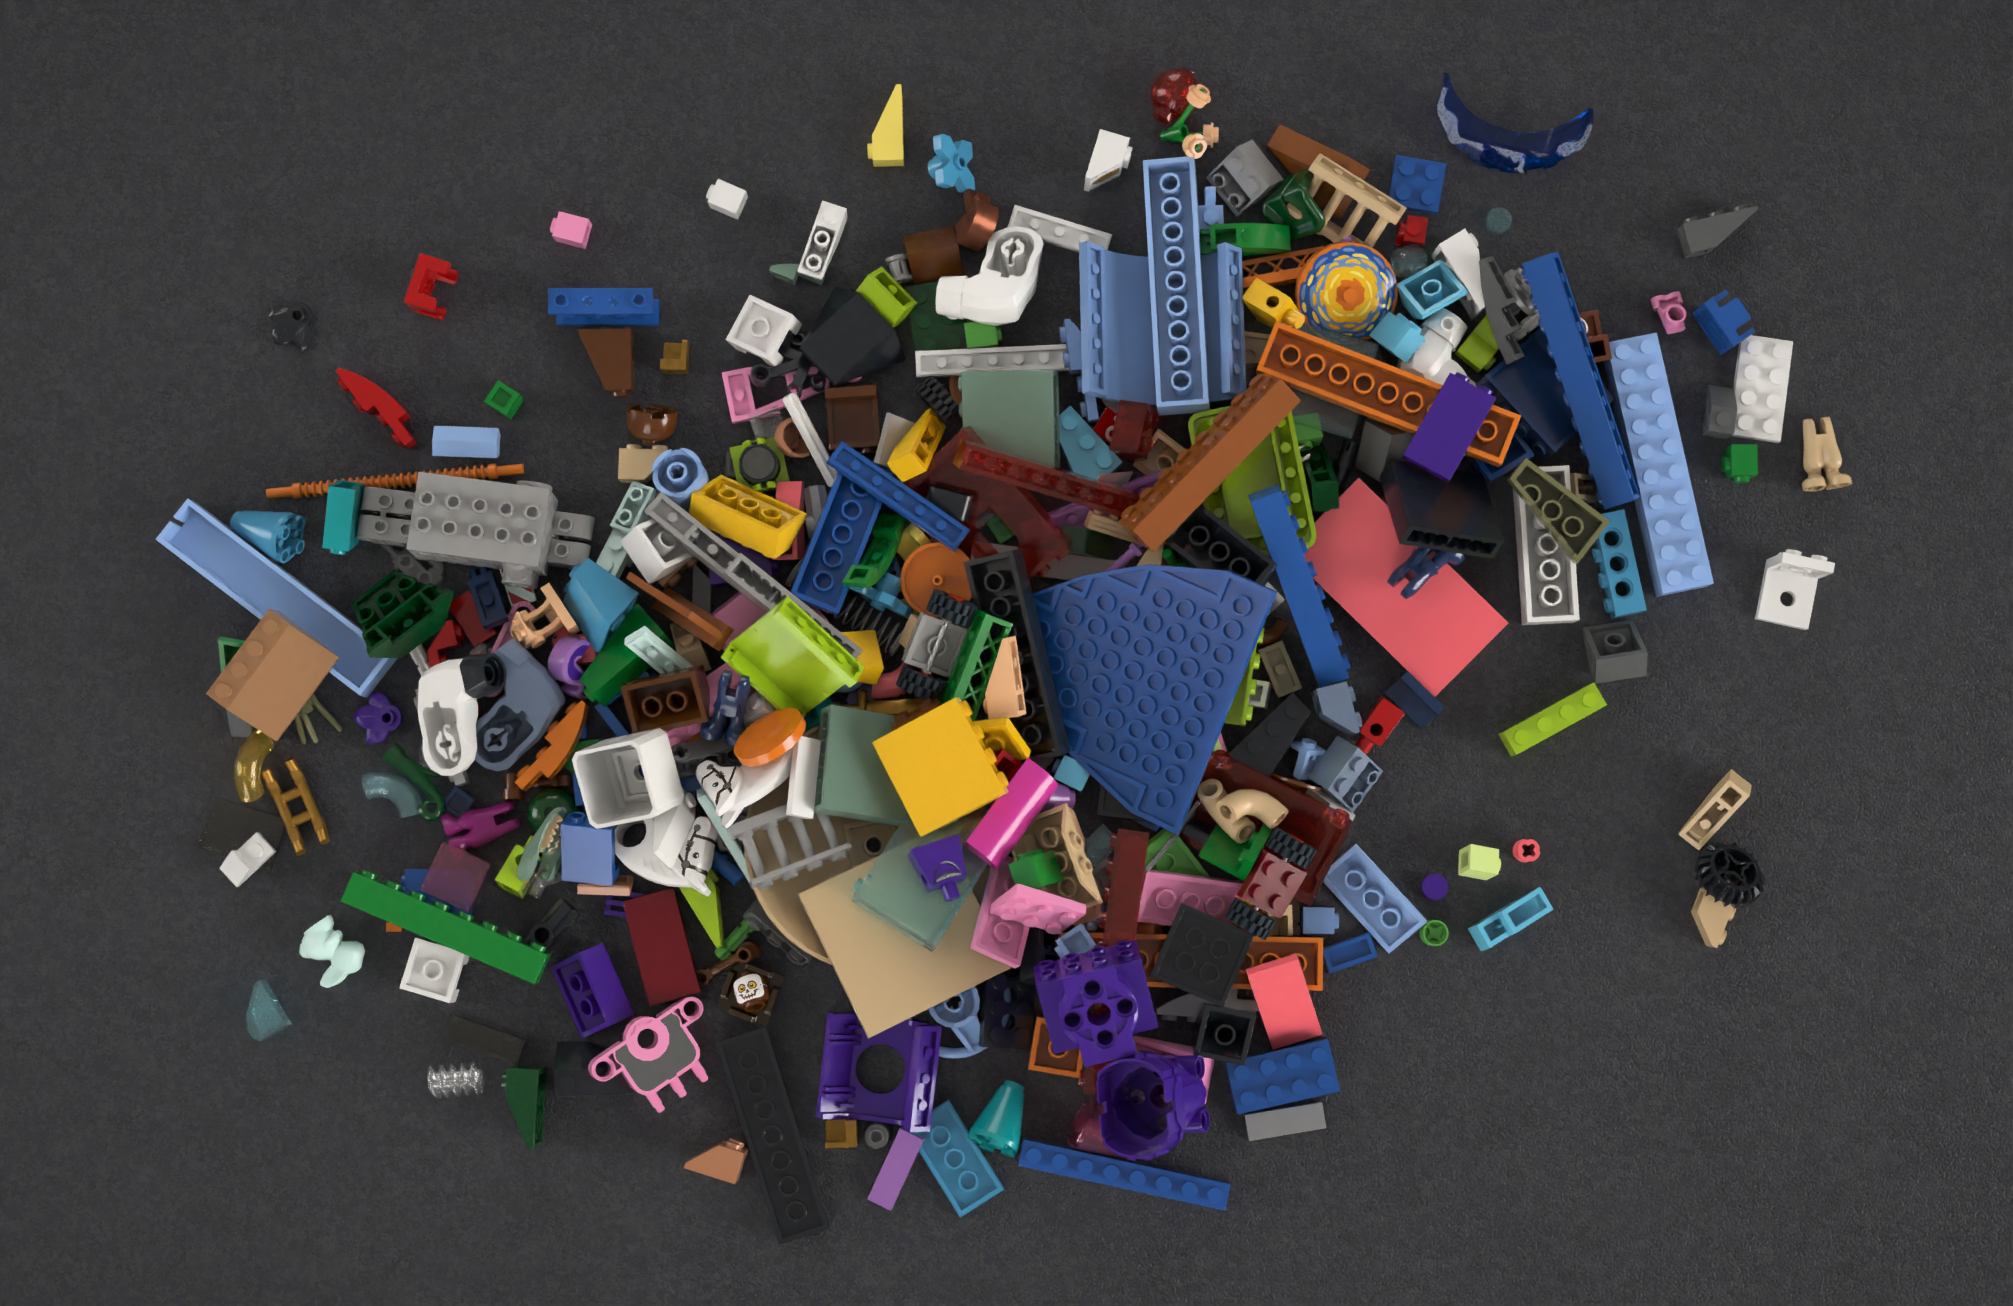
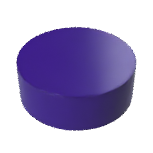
(1434, 887)

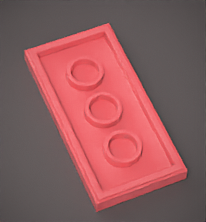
(1284, 1001)

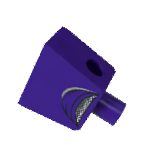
(940, 866)

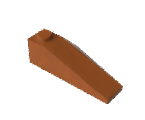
(1298, 153)

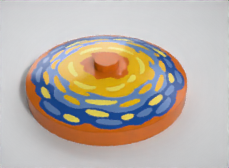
(1346, 289)

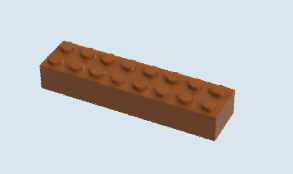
(1208, 460)

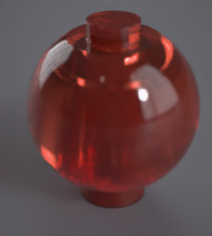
(1169, 94)

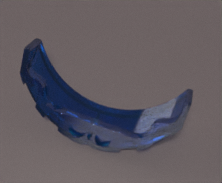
(1504, 148)

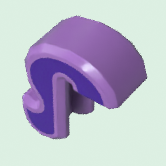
(563, 664)

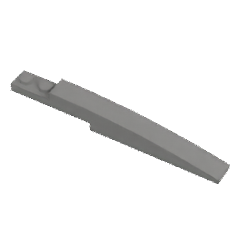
(730, 565)

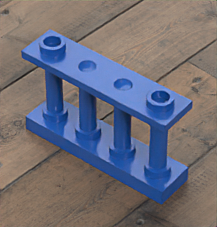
(604, 306)

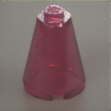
(1087, 1131)

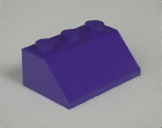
(592, 990)

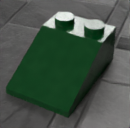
(526, 1097)

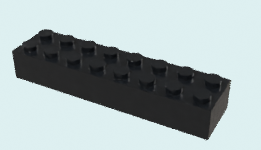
(1003, 590)

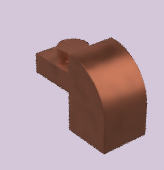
(978, 222)
(1598, 343)

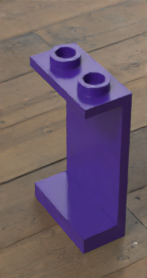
(1449, 426)

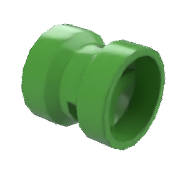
(1434, 933)

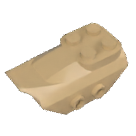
(1060, 831)

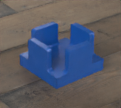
(1722, 322)

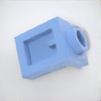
(1307, 758)

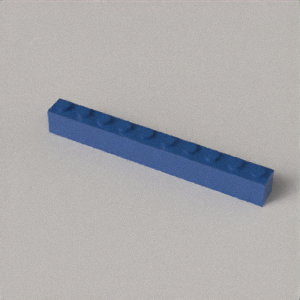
(1580, 380)

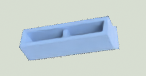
(466, 442)

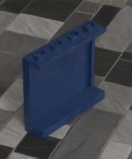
(1534, 392)

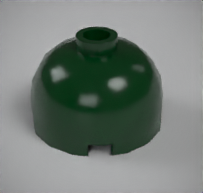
(548, 800)

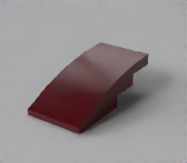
(661, 946)

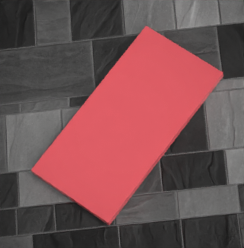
(1428, 633)

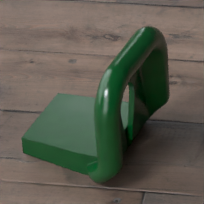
(1294, 189)

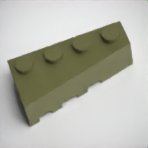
(1560, 511)

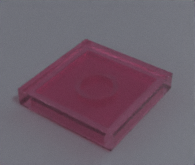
(455, 876)

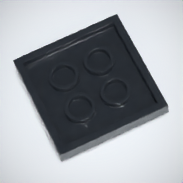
(1202, 955)

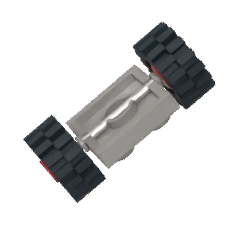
(935, 645)

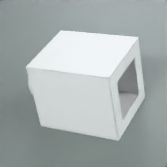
(726, 198)

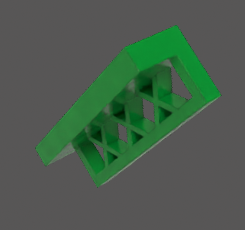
(969, 657)

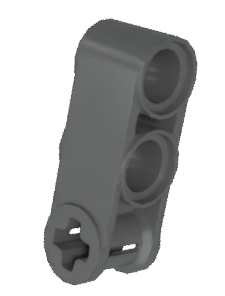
(700, 750)

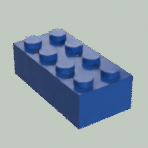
(1282, 1076)

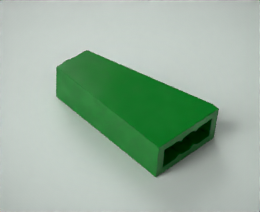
(616, 662)

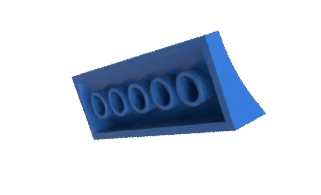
(835, 545)

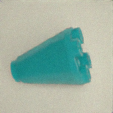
(1000, 1121)

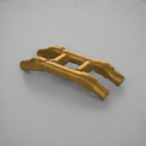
(281, 799)

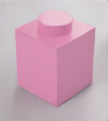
(571, 229)

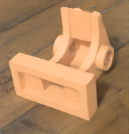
(555, 611)

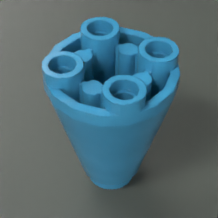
(271, 532)

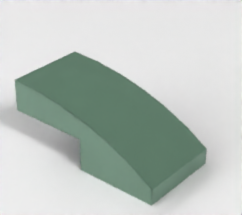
(789, 273)

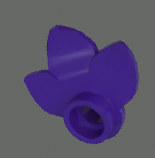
(374, 718)

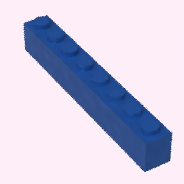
(1298, 585)
(1124, 1174)

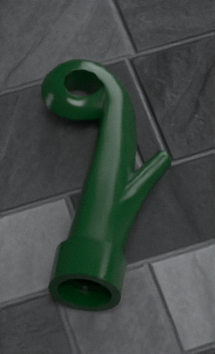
(418, 775)

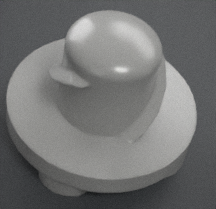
(1521, 292)

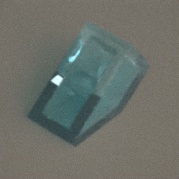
(265, 1013)

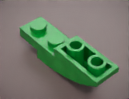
(1251, 237)

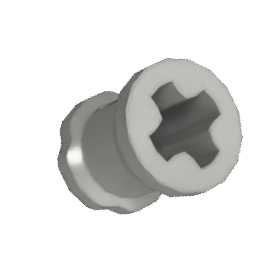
(899, 268)

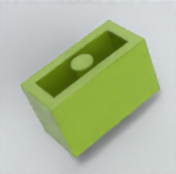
(886, 296)

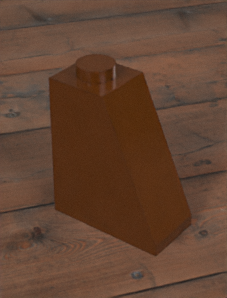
(612, 357)

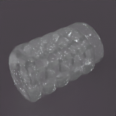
(456, 1081)

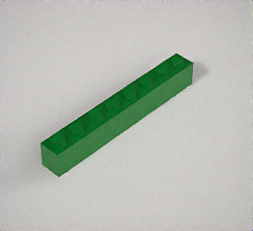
(446, 927)

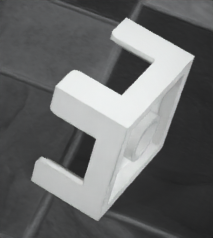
(762, 330)
(433, 970)

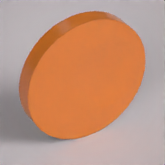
(934, 568)
(769, 737)

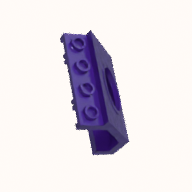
(847, 1098)

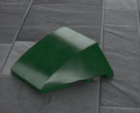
(400, 614)

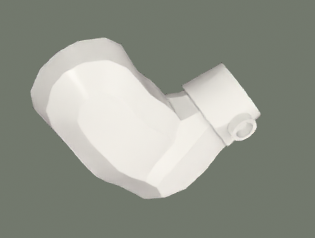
(1003, 284)

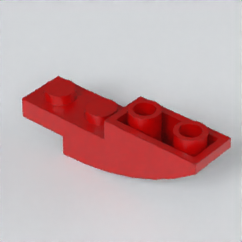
(372, 399)

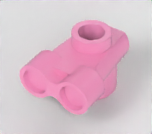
(1670, 311)

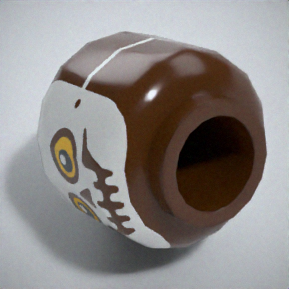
(751, 991)

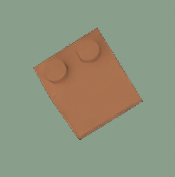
(721, 1161)

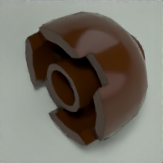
(651, 423)

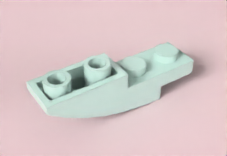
(629, 514)

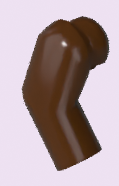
(1272, 635)

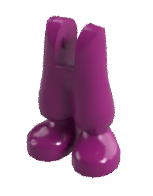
(482, 824)

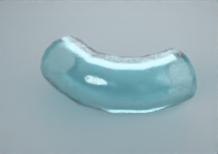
(393, 788)

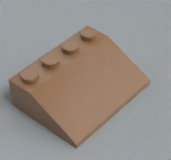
(273, 674)

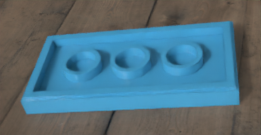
(957, 1161)

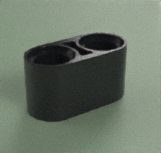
(951, 501)

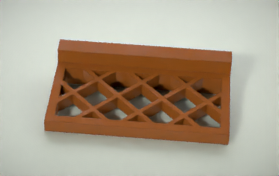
(686, 614)

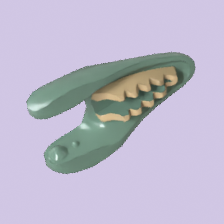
(548, 842)

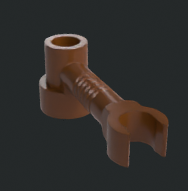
(514, 793)
(750, 946)

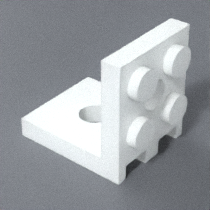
(1799, 578)

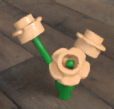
(1193, 142)

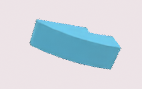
(1510, 919)

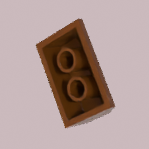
(668, 700)

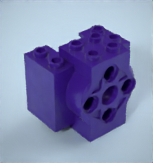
(1098, 976)

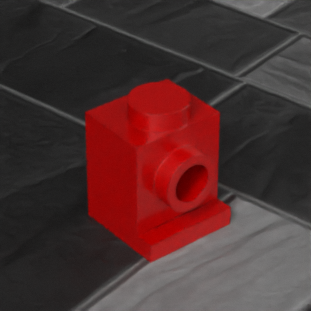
(1411, 231)

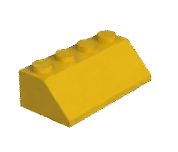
(746, 516)

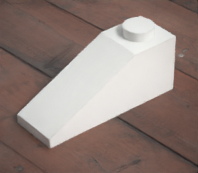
(672, 829)

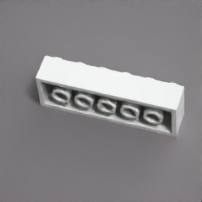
(1544, 569)

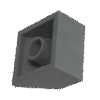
(1615, 651)

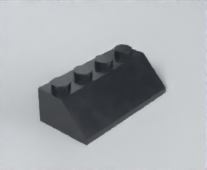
(1212, 544)

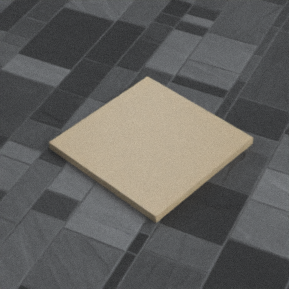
(882, 968)

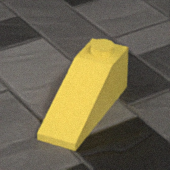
(887, 138)

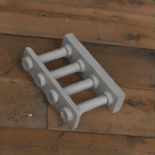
(769, 822)

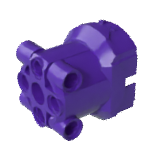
(1138, 1126)

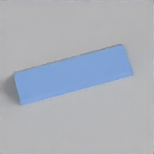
(1373, 898)

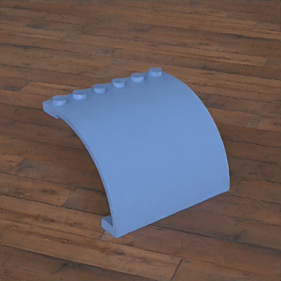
(1118, 324)

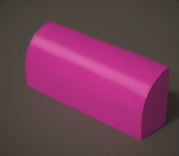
(1012, 814)

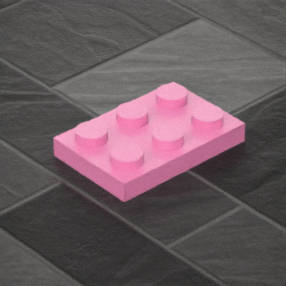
(1037, 909)

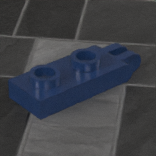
(487, 598)

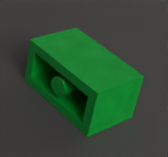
(1036, 869)

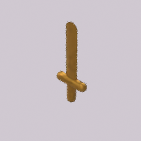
(883, 706)

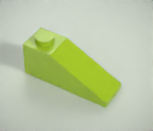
(708, 908)

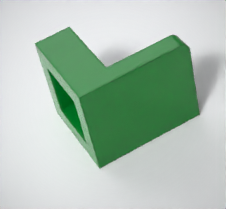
(504, 400)

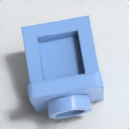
(1074, 941)

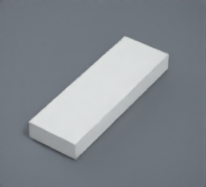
(803, 778)

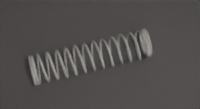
(896, 645)

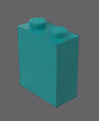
(342, 516)

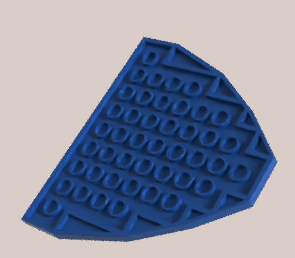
(1149, 675)

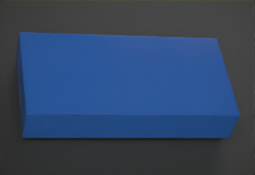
(1349, 952)

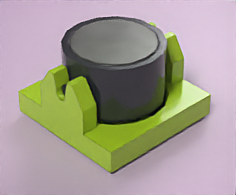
(759, 464)

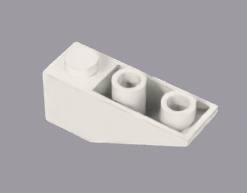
(823, 240)

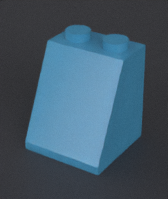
(597, 602)

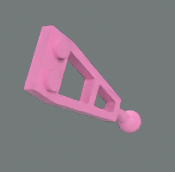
(741, 398)

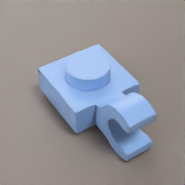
(1210, 212)

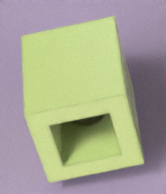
(1479, 862)

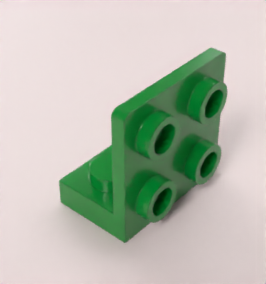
(1233, 856)

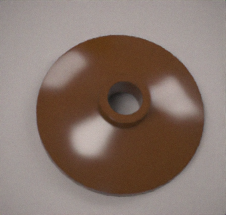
(1299, 785)

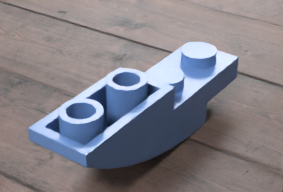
(1072, 359)

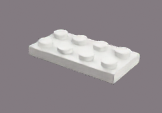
(1761, 387)

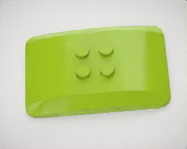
(1270, 463)

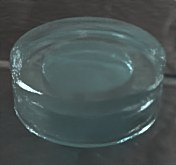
(1498, 220)

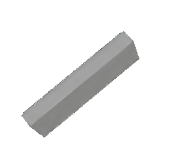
(1285, 1121)

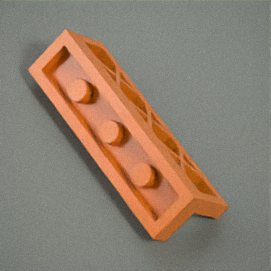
(1278, 278)

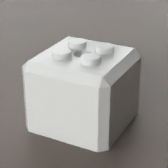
(612, 781)

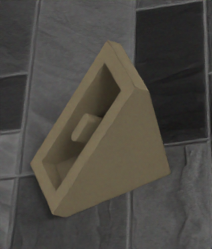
(1584, 487)

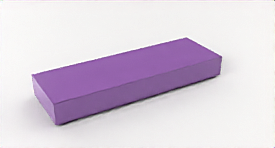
(895, 1168)

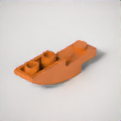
(564, 739)

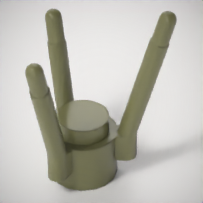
(307, 708)

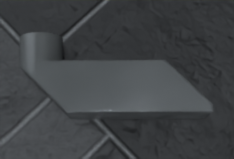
(701, 590)

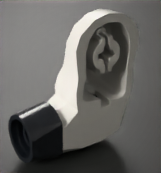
(451, 710)

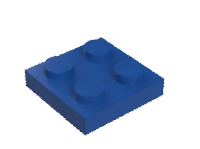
(1417, 183)

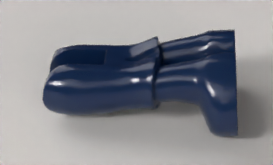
(1420, 569)
(731, 704)

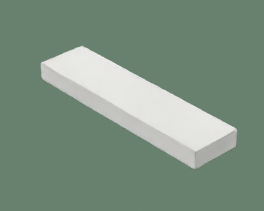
(1056, 230)

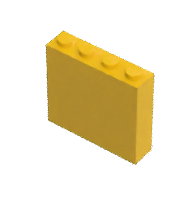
(941, 766)

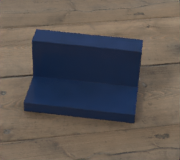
(1414, 699)

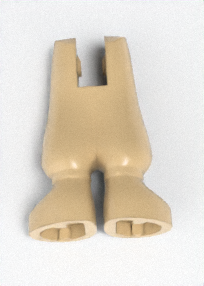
(1819, 453)

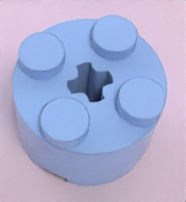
(678, 475)

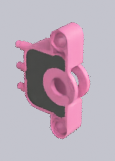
(660, 1063)

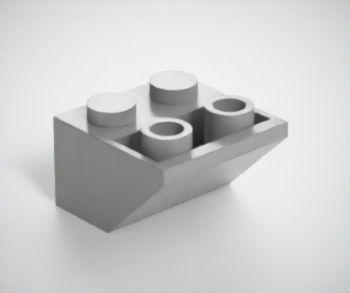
(1244, 177)

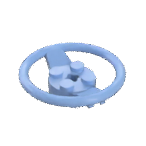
(964, 1022)

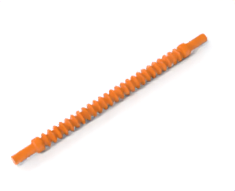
(298, 490)

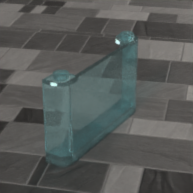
(898, 895)

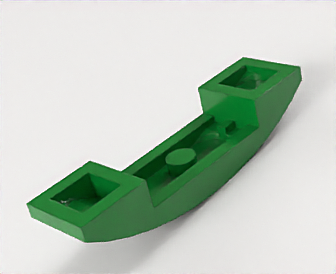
(880, 553)

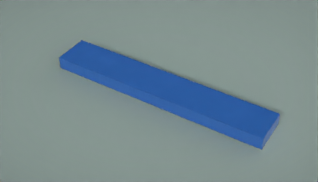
(898, 496)

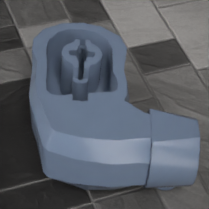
(521, 714)

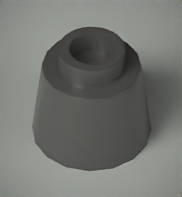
(877, 1135)

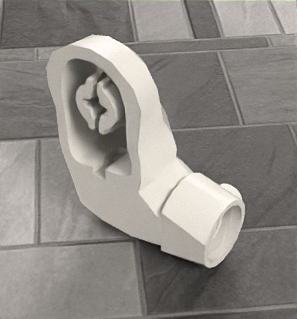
(1433, 359)

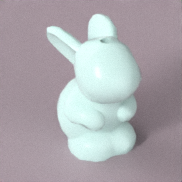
(324, 943)

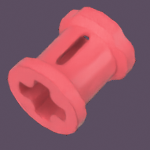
(1518, 850)

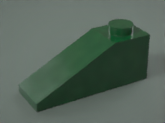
(1320, 480)

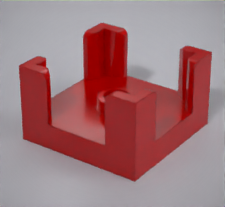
(426, 272)

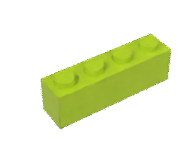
(1552, 719)

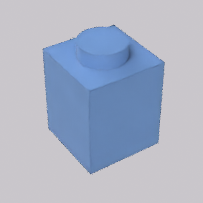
(1318, 920)

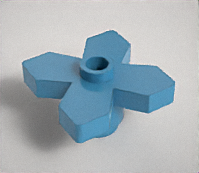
(951, 162)
(884, 595)

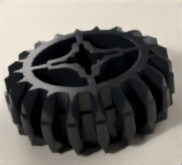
(1730, 874)

